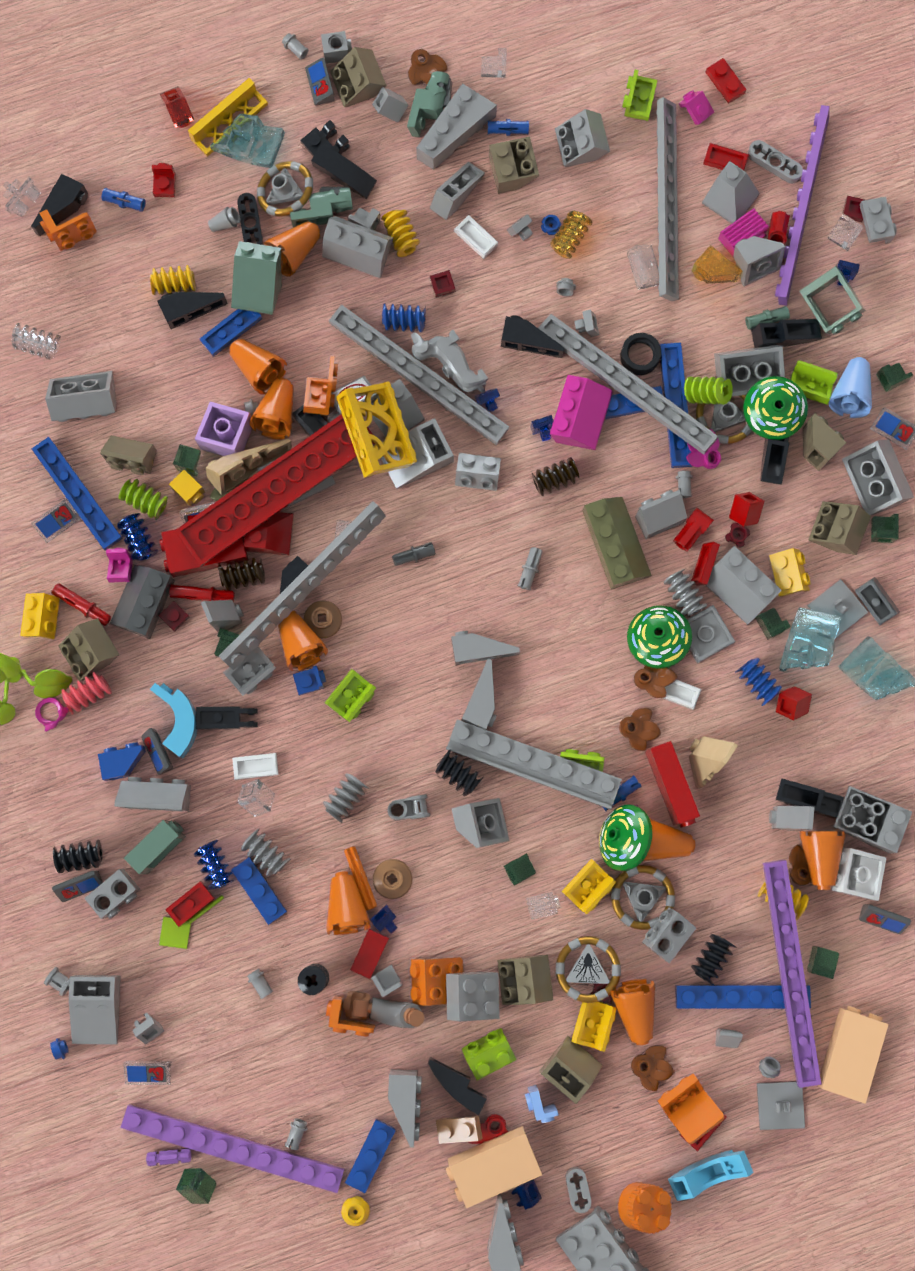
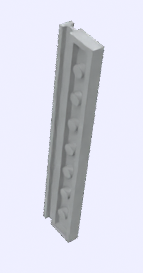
(534, 764)

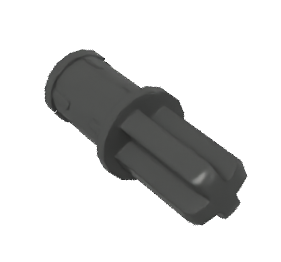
(414, 554)

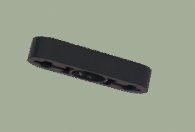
(244, 215)

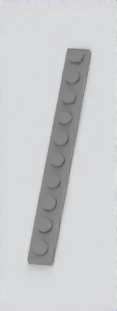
(667, 200)
(419, 374)
(629, 385)
(302, 585)

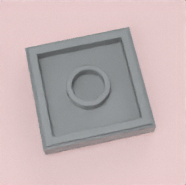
(708, 634)

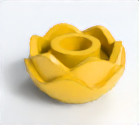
(355, 1203)

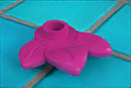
(697, 459)

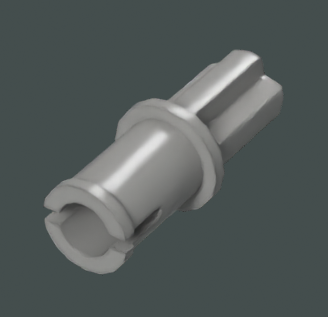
(530, 568)

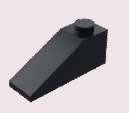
(62, 201)
(187, 306)
(526, 337)

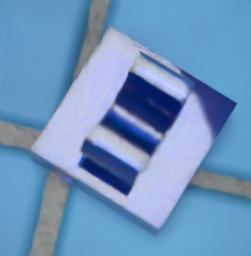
(848, 269)
(488, 398)
(543, 427)
(384, 919)
(528, 1194)

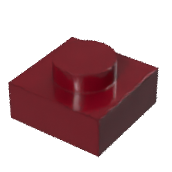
(852, 208)
(442, 283)
(174, 616)

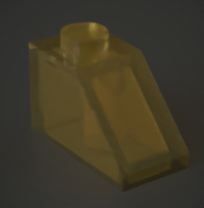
(715, 268)

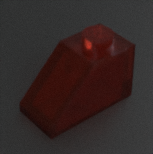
(177, 107)

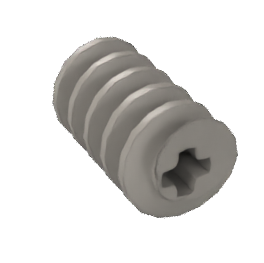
(684, 593)
(344, 797)
(264, 853)

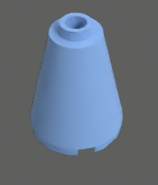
(853, 390)

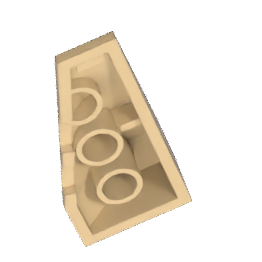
(240, 466)
(708, 758)

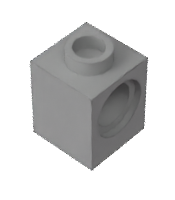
(331, 40)

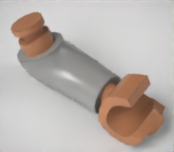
(388, 1012)

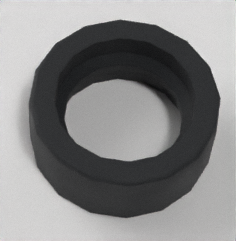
(645, 339)

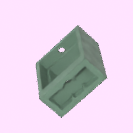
(821, 283)
(155, 846)

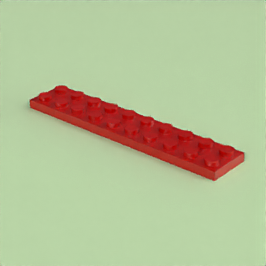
(268, 491)

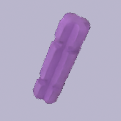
(169, 1157)

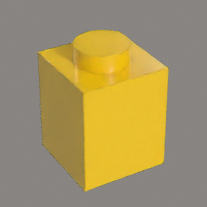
(187, 488)

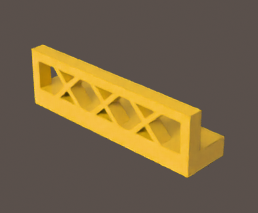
(225, 110)

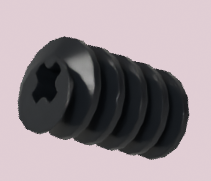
(458, 773)
(78, 857)
(712, 958)
(304, 979)

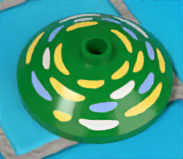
(767, 419)
(660, 650)
(625, 837)

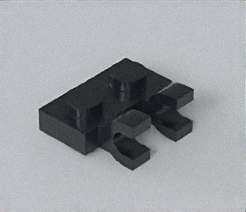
(315, 138)

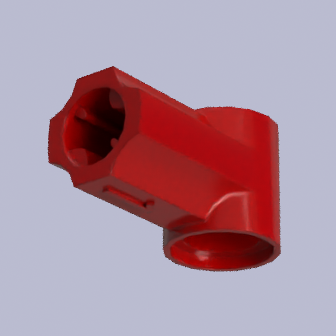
(778, 227)
(694, 527)

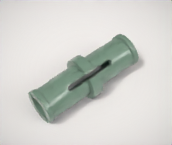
(767, 317)

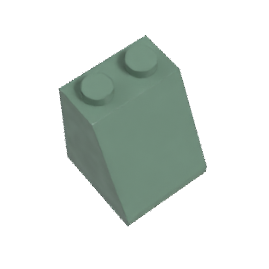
(256, 277)

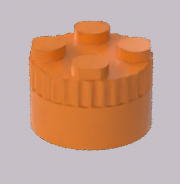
(645, 1207)

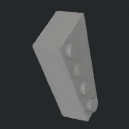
(459, 120)

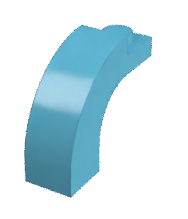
(184, 729)
(708, 1172)

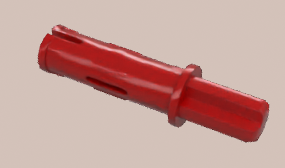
(200, 593)
(79, 603)

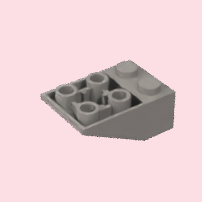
(431, 454)
(872, 820)
(94, 1008)
(402, 1097)
(501, 1248)

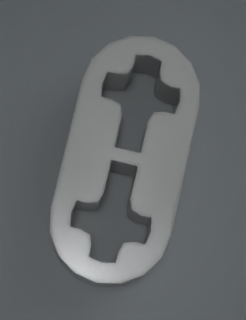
(572, 1190)

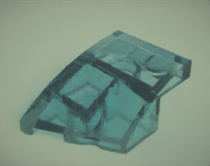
(250, 141)
(810, 640)
(875, 670)

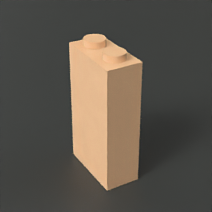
(853, 1054)
(493, 1167)

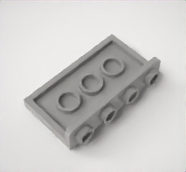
(598, 1245)

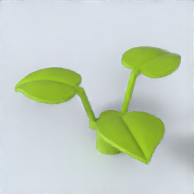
(47, 684)

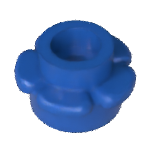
(550, 219)
(59, 1048)

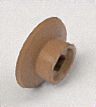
(333, 618)
(401, 872)

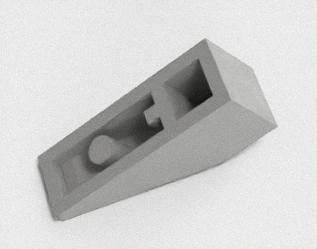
(456, 190)
(222, 613)
(475, 648)
(482, 705)
(792, 818)

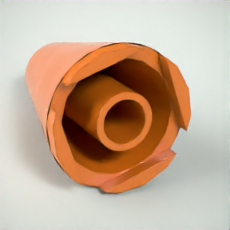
(295, 245)
(257, 364)
(275, 411)
(300, 643)
(669, 842)
(823, 856)
(345, 906)
(636, 1008)

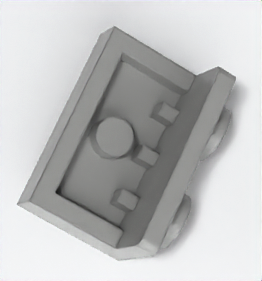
(878, 220)
(477, 471)
(251, 671)

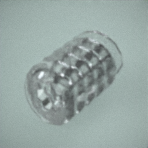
(35, 342)

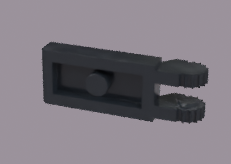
(223, 718)

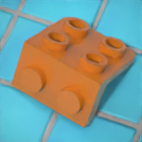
(70, 232)
(318, 392)
(430, 979)
(334, 1010)
(690, 1109)

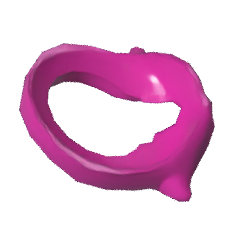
(62, 711)

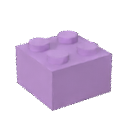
(223, 430)

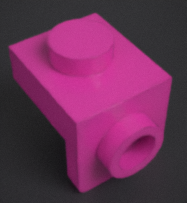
(697, 106)
(119, 565)

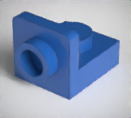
(309, 680)

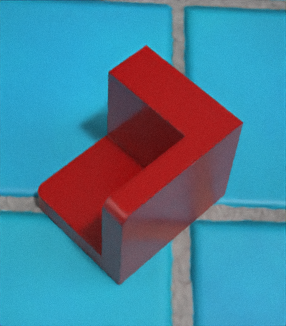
(746, 509)
(793, 703)

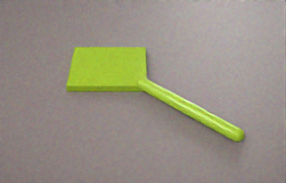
(177, 936)

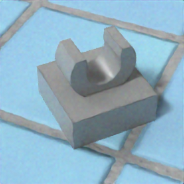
(521, 227)
(588, 324)
(148, 1029)

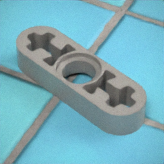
(773, 153)

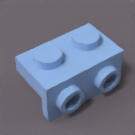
(534, 1103)

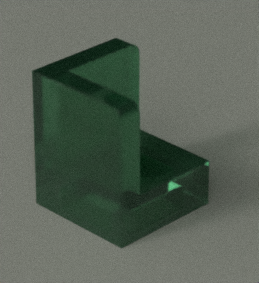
(893, 376)
(187, 459)
(885, 529)
(771, 623)
(225, 639)
(519, 869)
(823, 962)
(196, 1186)

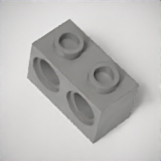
(109, 889)
(672, 938)

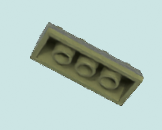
(616, 541)

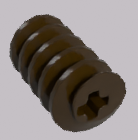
(555, 476)
(242, 574)

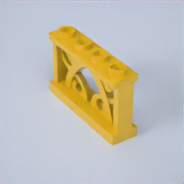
(390, 415)

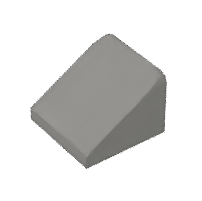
(728, 1038)

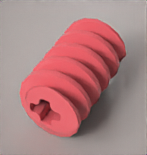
(86, 691)

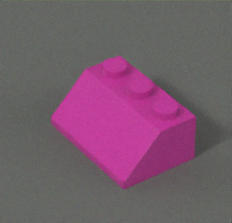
(581, 413)

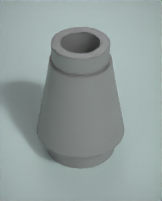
(225, 219)

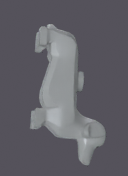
(452, 358)

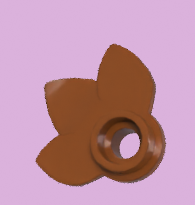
(423, 70)
(657, 680)
(642, 730)
(798, 862)
(656, 1067)

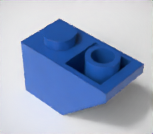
(120, 763)

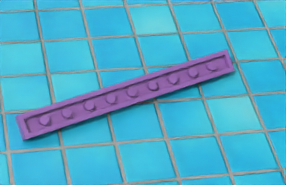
(804, 197)
(791, 973)
(232, 1148)

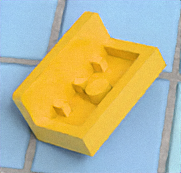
(790, 571)
(40, 615)
(589, 887)
(594, 1025)

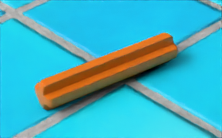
(360, 878)

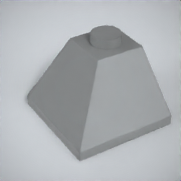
(731, 193)
(757, 258)
(410, 411)
(481, 822)

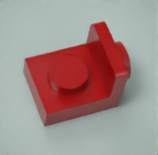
(163, 180)

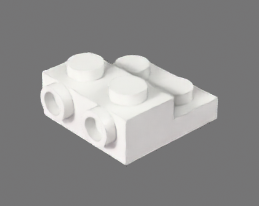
(860, 874)

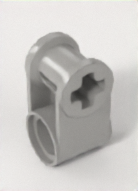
(410, 808)

